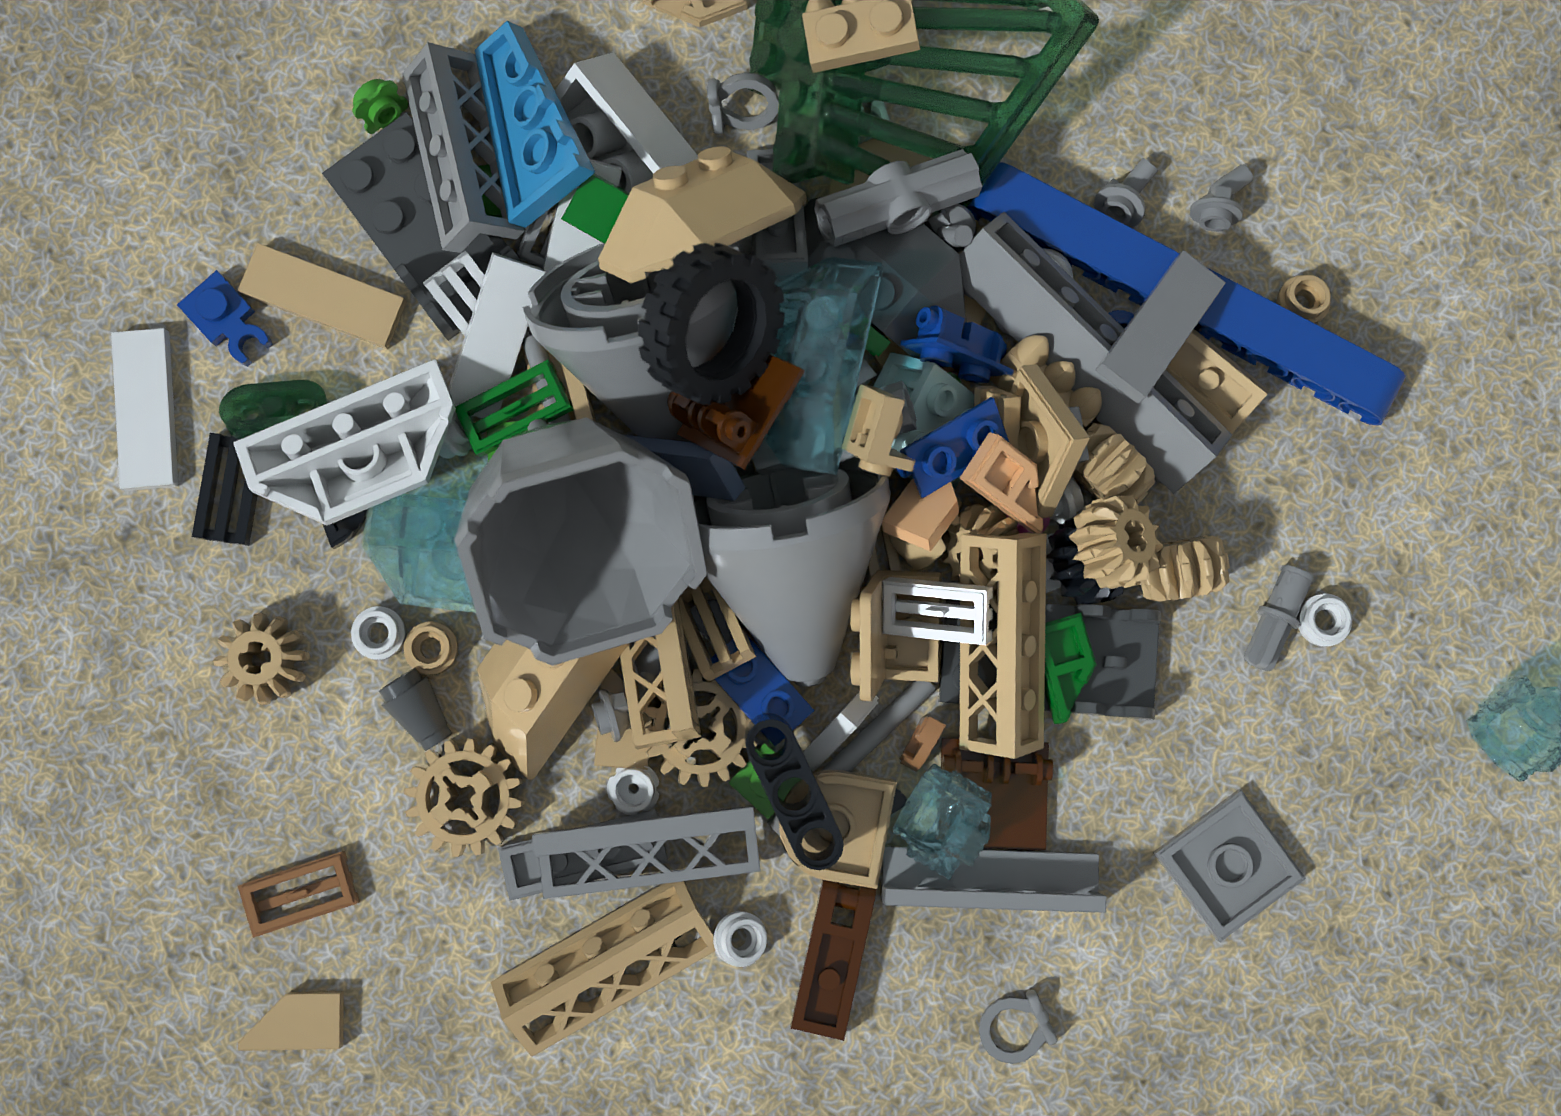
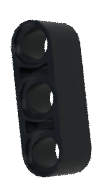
(800, 816)

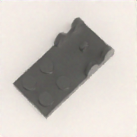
(391, 200)
(1124, 655)

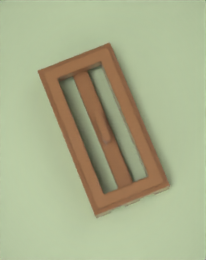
(343, 879)

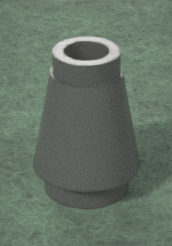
(416, 708)

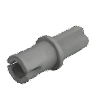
(1278, 617)

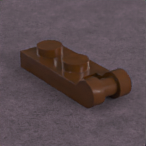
(833, 961)

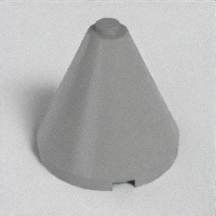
(592, 330)
(794, 558)

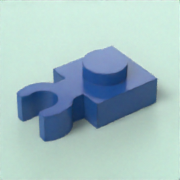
(222, 314)

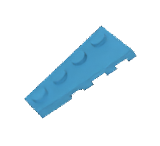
(529, 129)

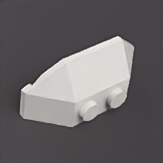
(353, 447)

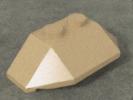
(703, 201)
(535, 702)

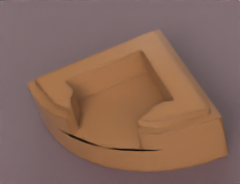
(924, 735)

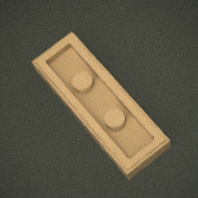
(322, 296)

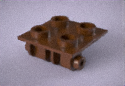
(738, 426)
(1017, 792)

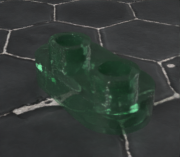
(271, 400)

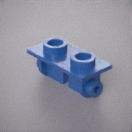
(940, 341)
(950, 448)
(762, 689)

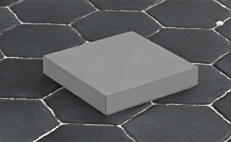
(1229, 865)

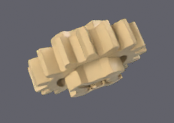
(718, 743)
(481, 818)

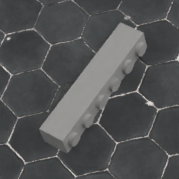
(1036, 297)

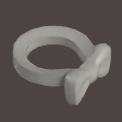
(719, 91)
(1042, 1033)

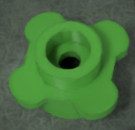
(378, 104)

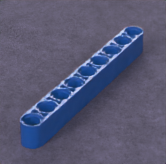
(1237, 317)

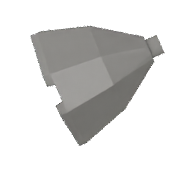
(577, 541)

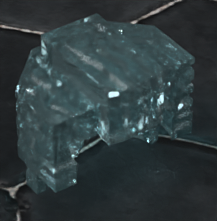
(1520, 727)
(945, 821)

